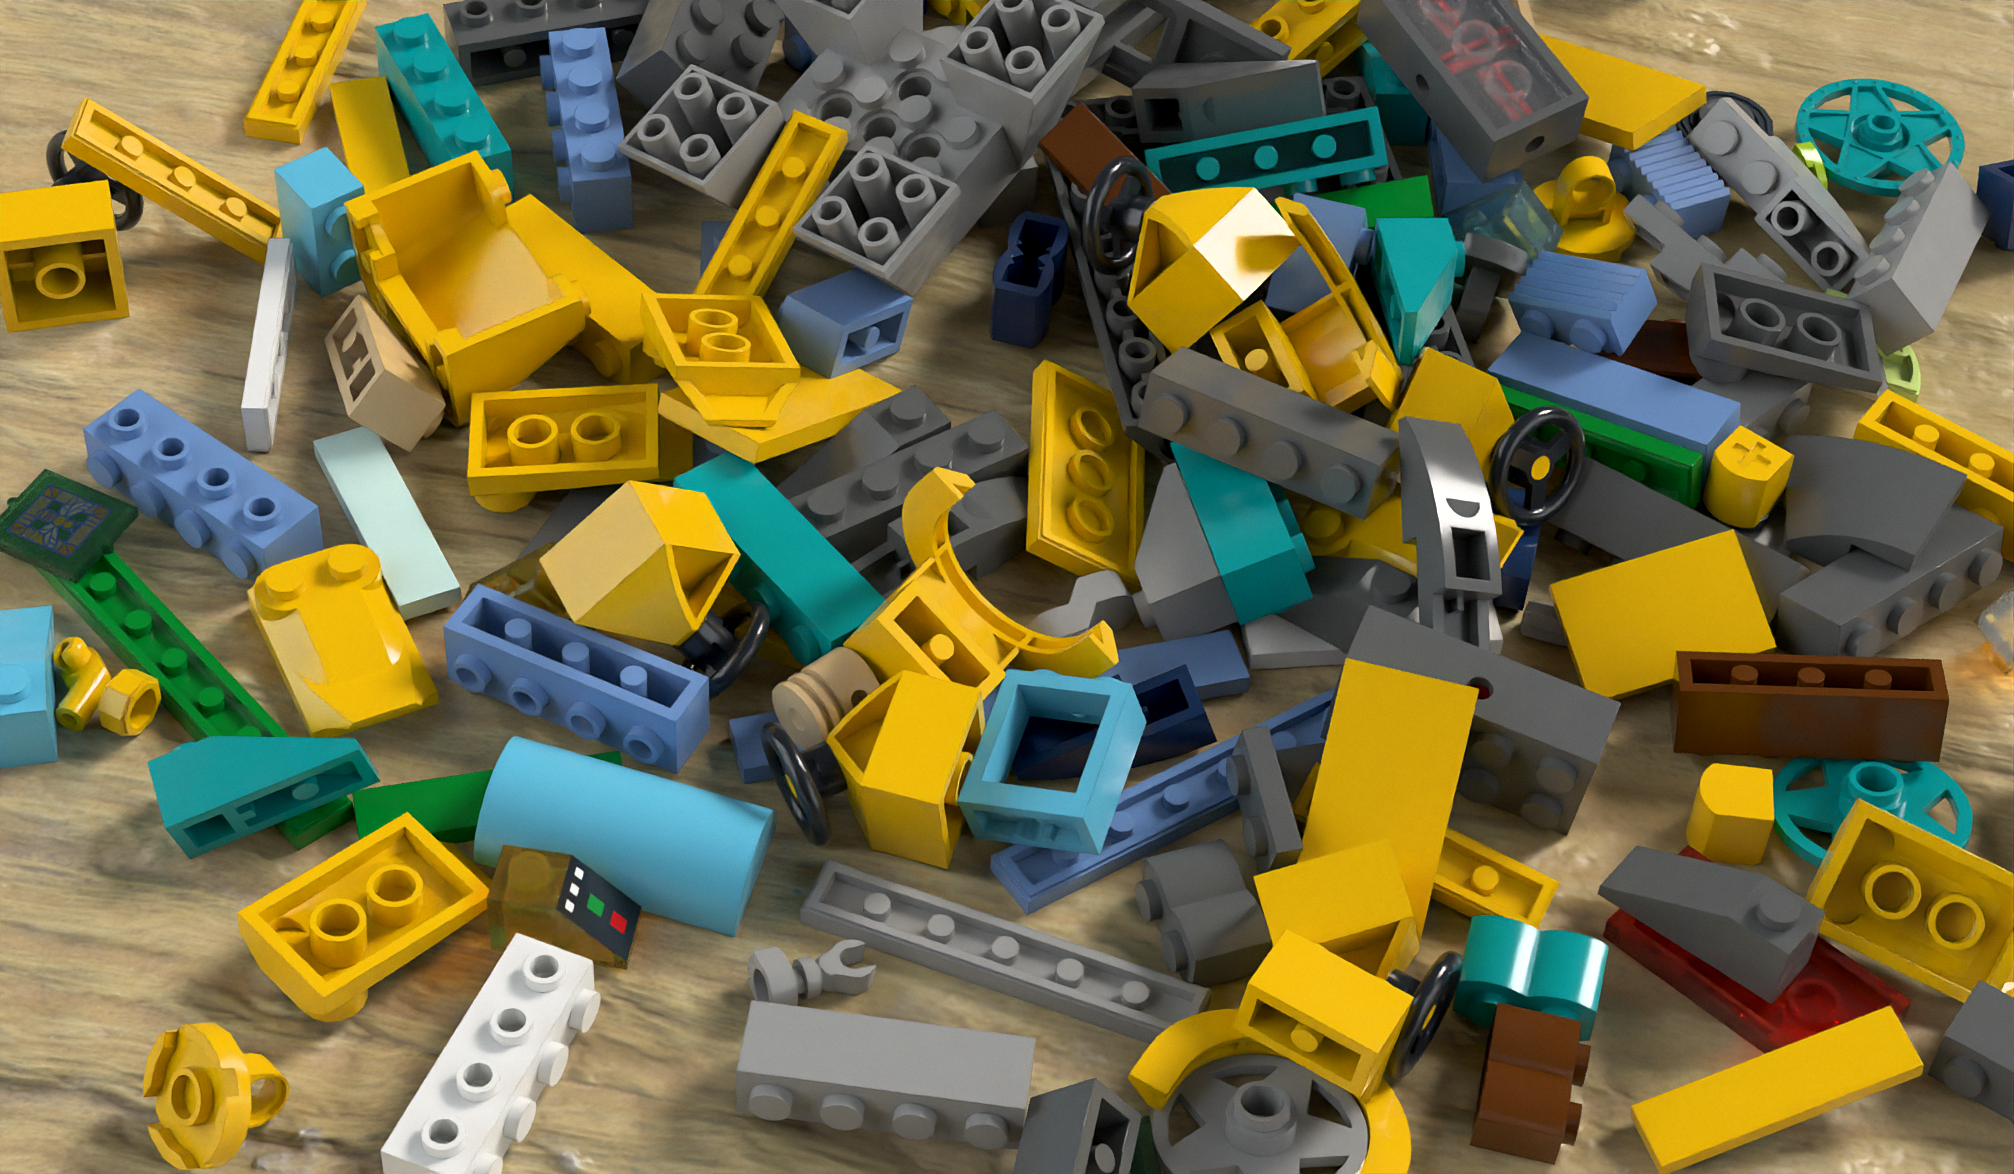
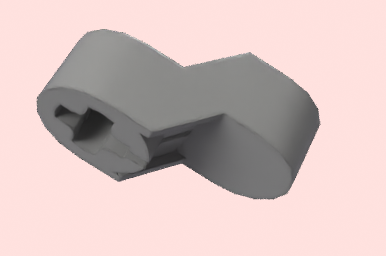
(1092, 600)

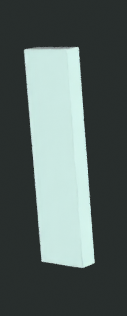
(387, 521)

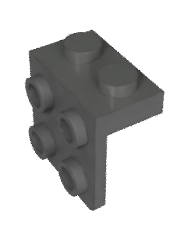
(1266, 789)

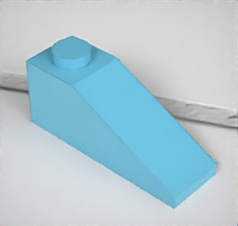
(27, 687)

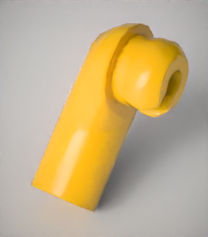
(85, 678)

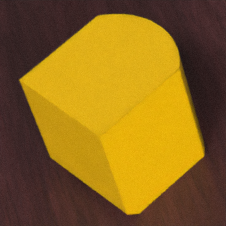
(1746, 478)
(1732, 814)

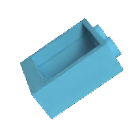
(1048, 816)

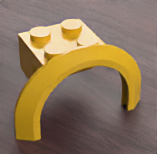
(1325, 350)
(945, 625)
(1305, 1010)

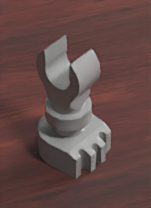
(779, 983)

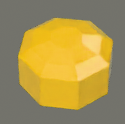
(129, 702)

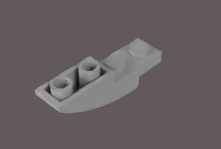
(1783, 194)
(1681, 254)

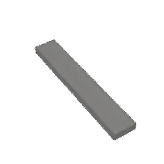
(999, 954)

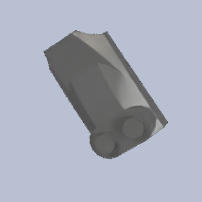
(1780, 330)

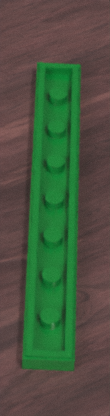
(190, 678)

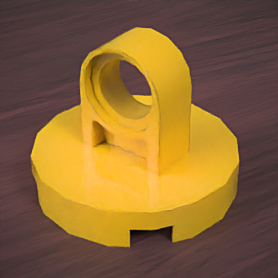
(1588, 211)
(206, 1095)

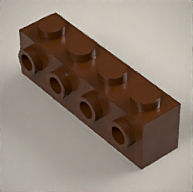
(1808, 706)

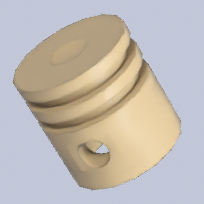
(822, 695)

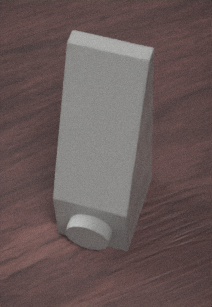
(1178, 569)

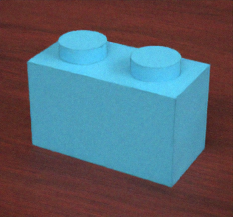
(315, 218)

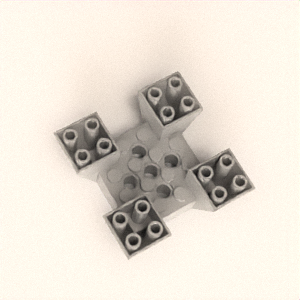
(924, 120)

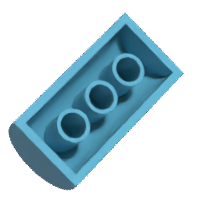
(648, 836)

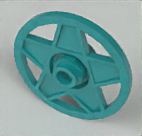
(1876, 135)
(1874, 781)

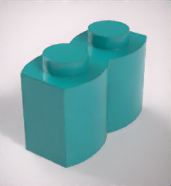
(1530, 970)

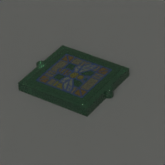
(63, 525)

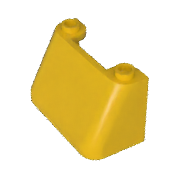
(461, 280)

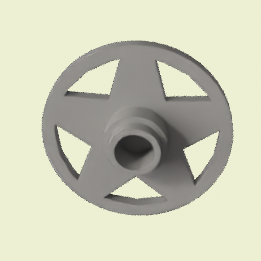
(1261, 1123)

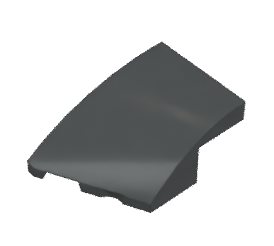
(1863, 497)

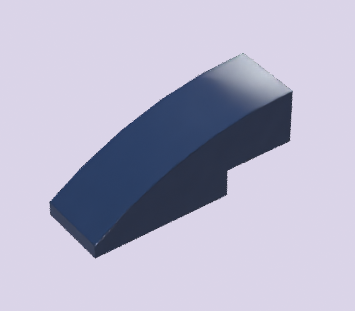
(1173, 727)

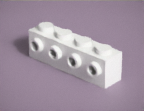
(496, 1064)

